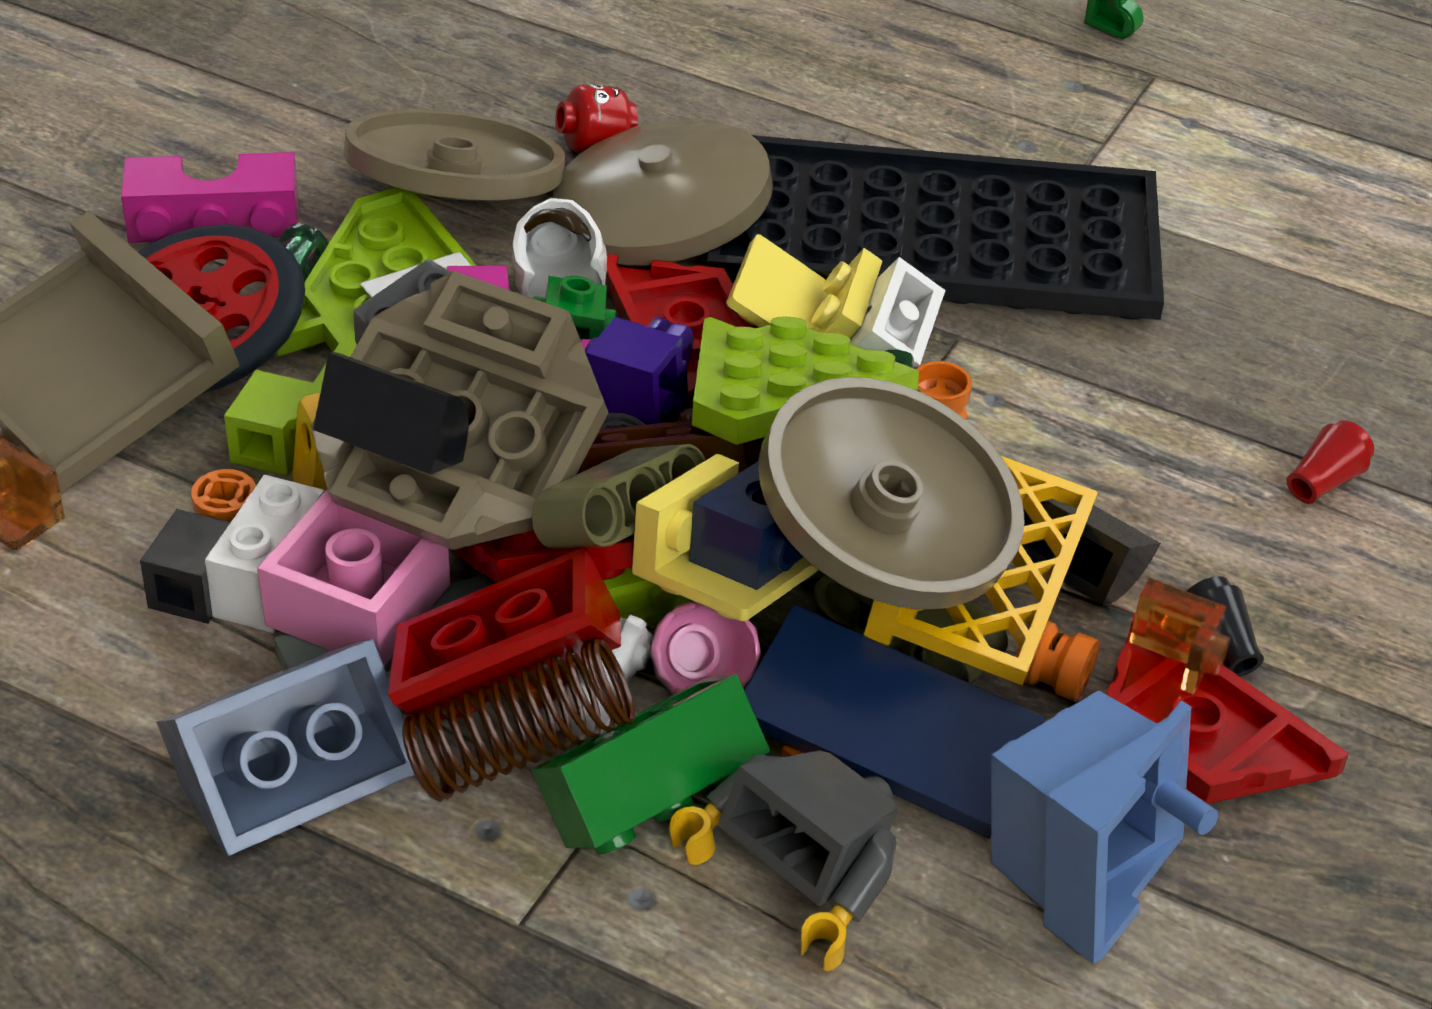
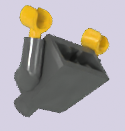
(811, 826)

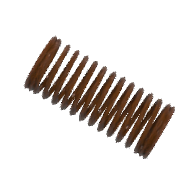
(596, 685)

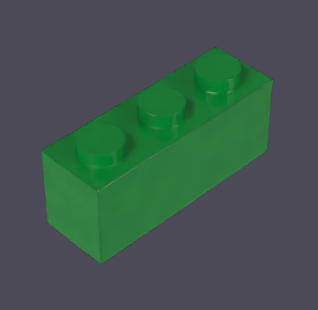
(651, 765)

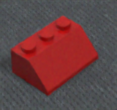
(501, 633)

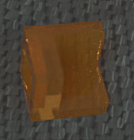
(27, 497)

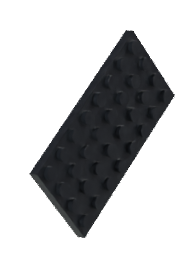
(968, 223)

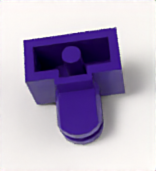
(642, 368)

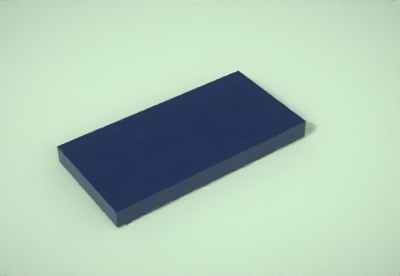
(885, 716)

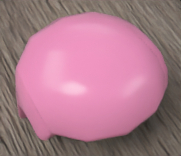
(702, 644)

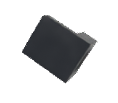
(176, 566)

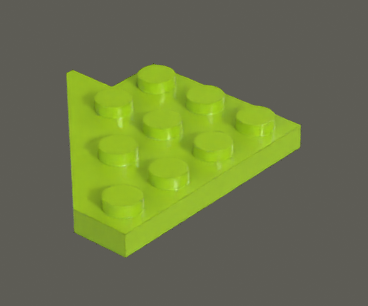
(375, 239)
(755, 371)

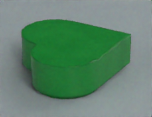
(1114, 17)

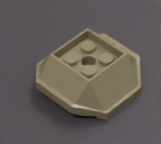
(522, 387)

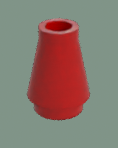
(1333, 459)

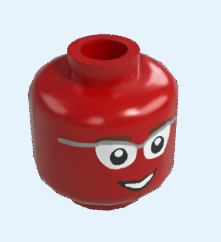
(594, 115)

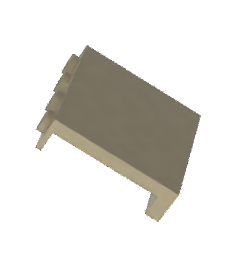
(101, 354)

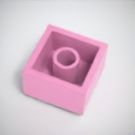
(349, 579)

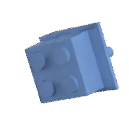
(1093, 814)

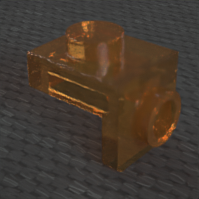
(1182, 629)

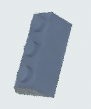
(289, 746)

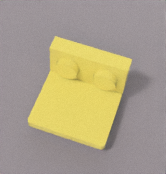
(779, 285)
(664, 544)

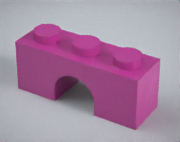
(165, 201)

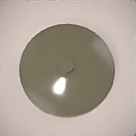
(454, 155)
(670, 188)
(891, 493)

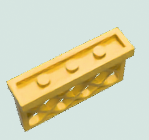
(965, 638)

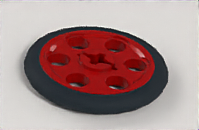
(250, 258)

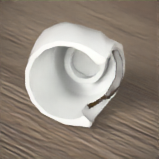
(558, 242)

